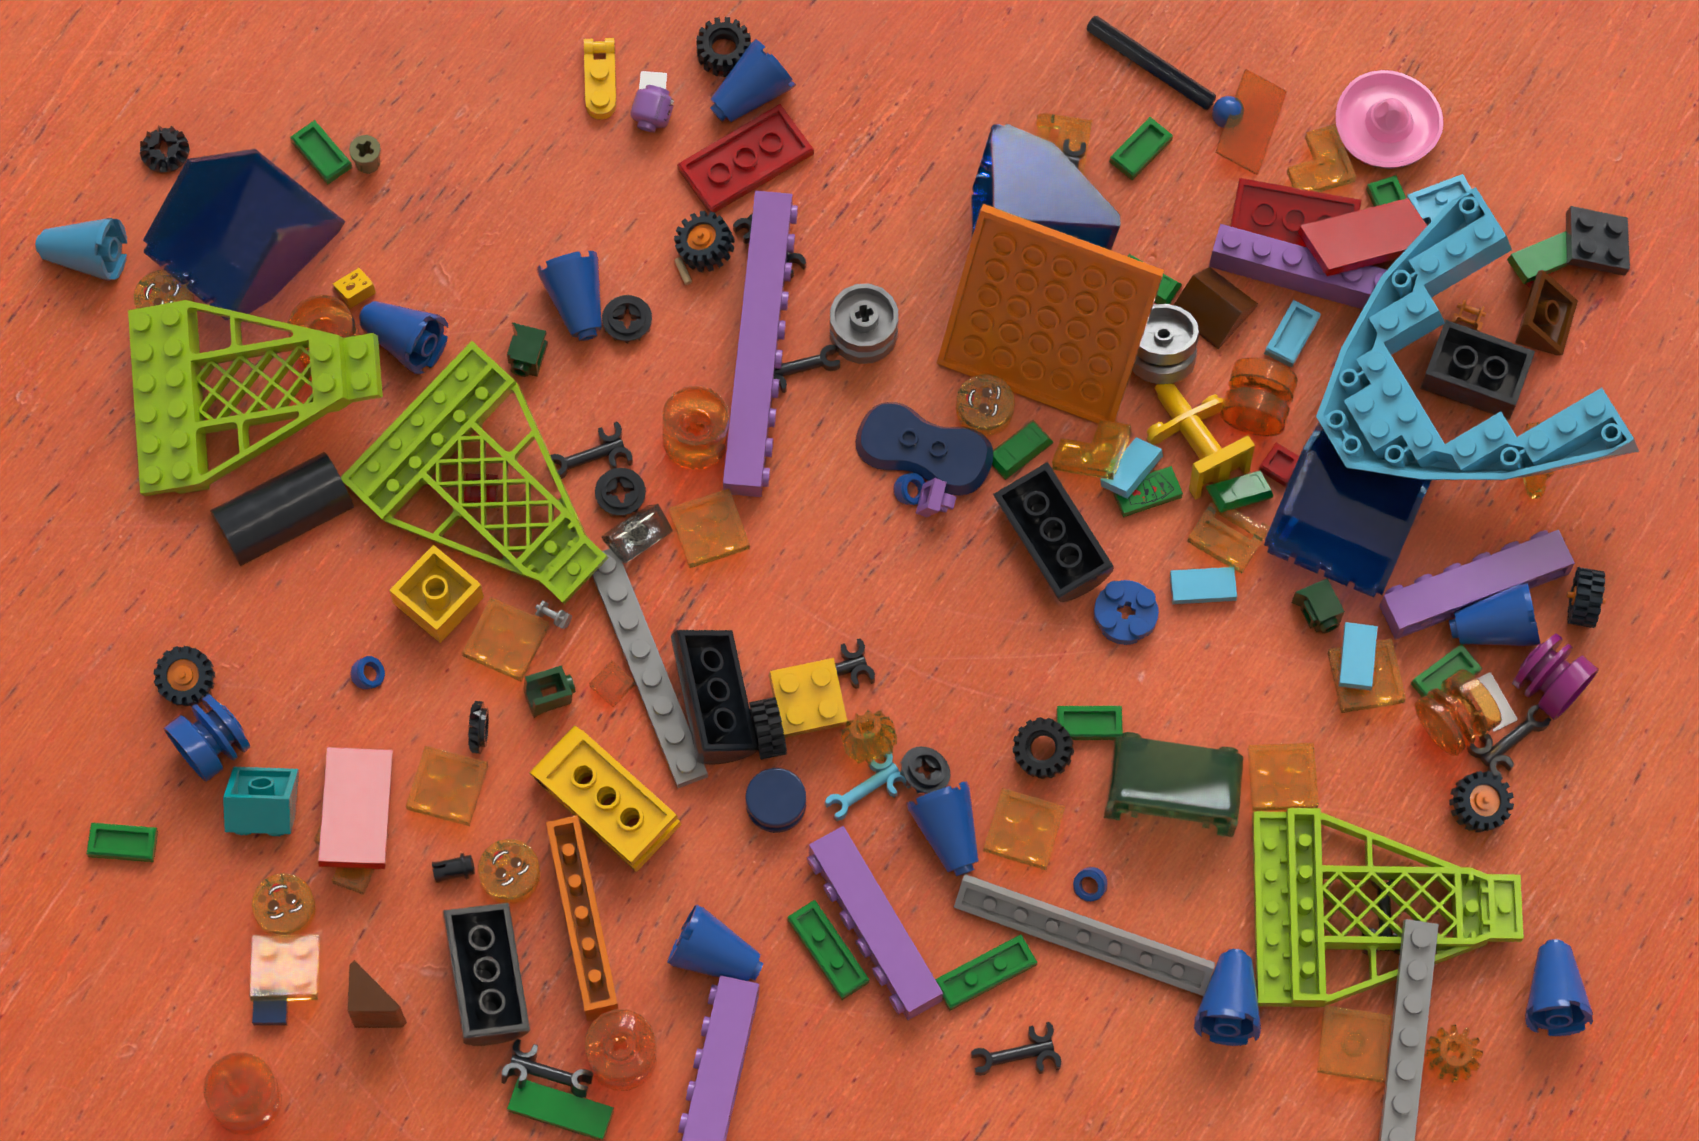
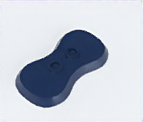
(900, 439)

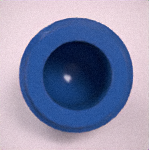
(1223, 108)
(900, 488)
(358, 676)
(1096, 874)

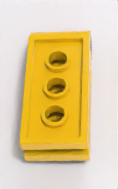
(580, 757)

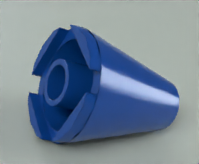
(750, 84)
(575, 292)
(406, 333)
(1498, 620)
(948, 826)
(713, 949)
(1557, 992)
(1230, 1002)

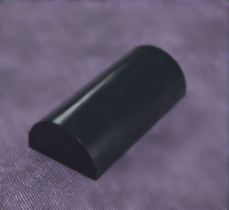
(282, 508)
(1055, 533)
(714, 695)
(486, 974)

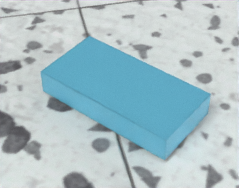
(1292, 333)
(1135, 465)
(1203, 585)
(1358, 656)

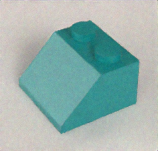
(261, 800)

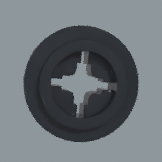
(176, 154)
(615, 311)
(608, 485)
(478, 727)
(931, 762)

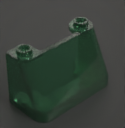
(1175, 782)

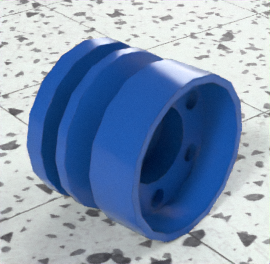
(207, 737)

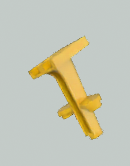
(1214, 461)

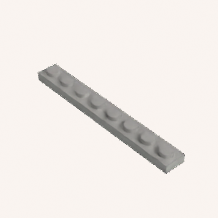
(648, 671)
(1084, 935)
(1408, 1031)

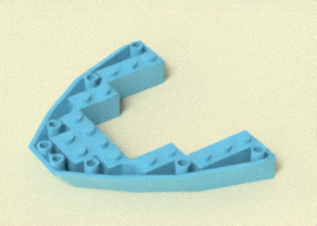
(1376, 414)

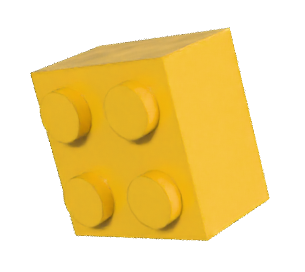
(436, 593)
(808, 697)

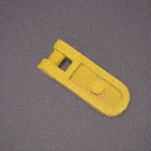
(600, 78)

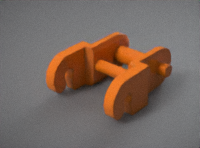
(1463, 307)

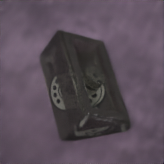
(638, 533)

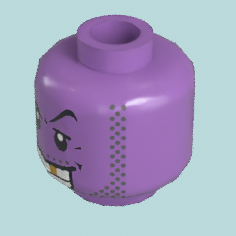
(652, 108)

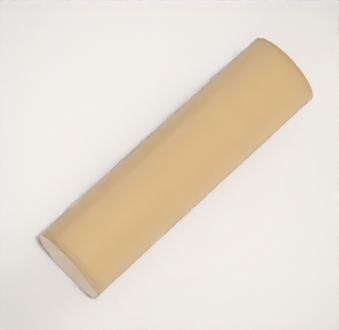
(683, 271)

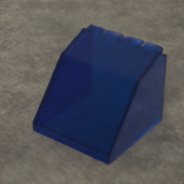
(1042, 186)
(238, 229)
(1344, 518)

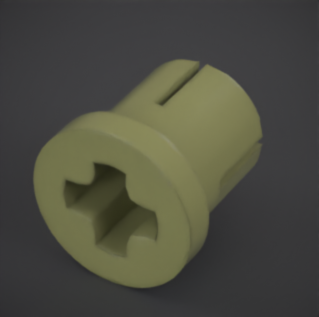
(365, 153)

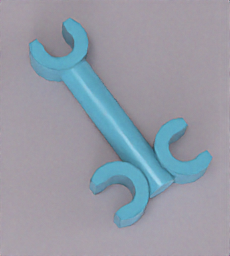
(885, 773)

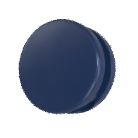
(775, 800)

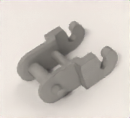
(561, 618)

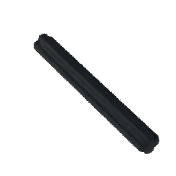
(1151, 62)

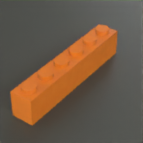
(582, 916)

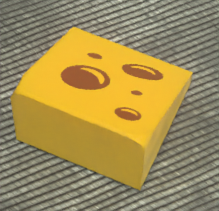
(354, 287)

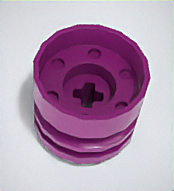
(1554, 676)

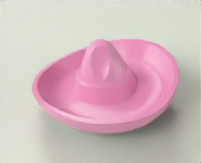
(1388, 119)

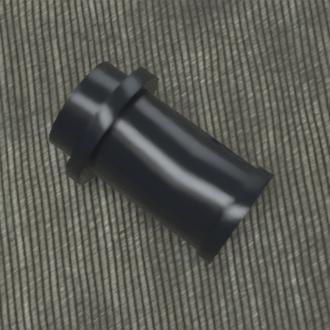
(453, 868)

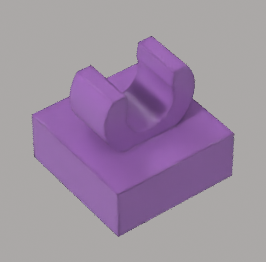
(934, 499)

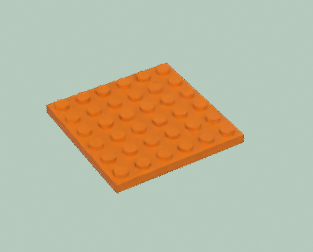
(1049, 315)

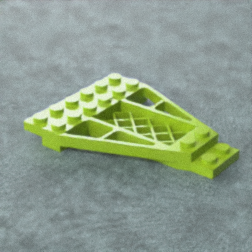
(171, 380)
(427, 438)
(1291, 906)

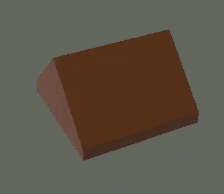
(1215, 305)
(1547, 316)
(369, 1003)

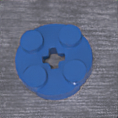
(1121, 594)

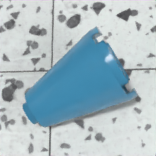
(86, 247)

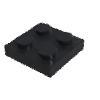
(1597, 241)

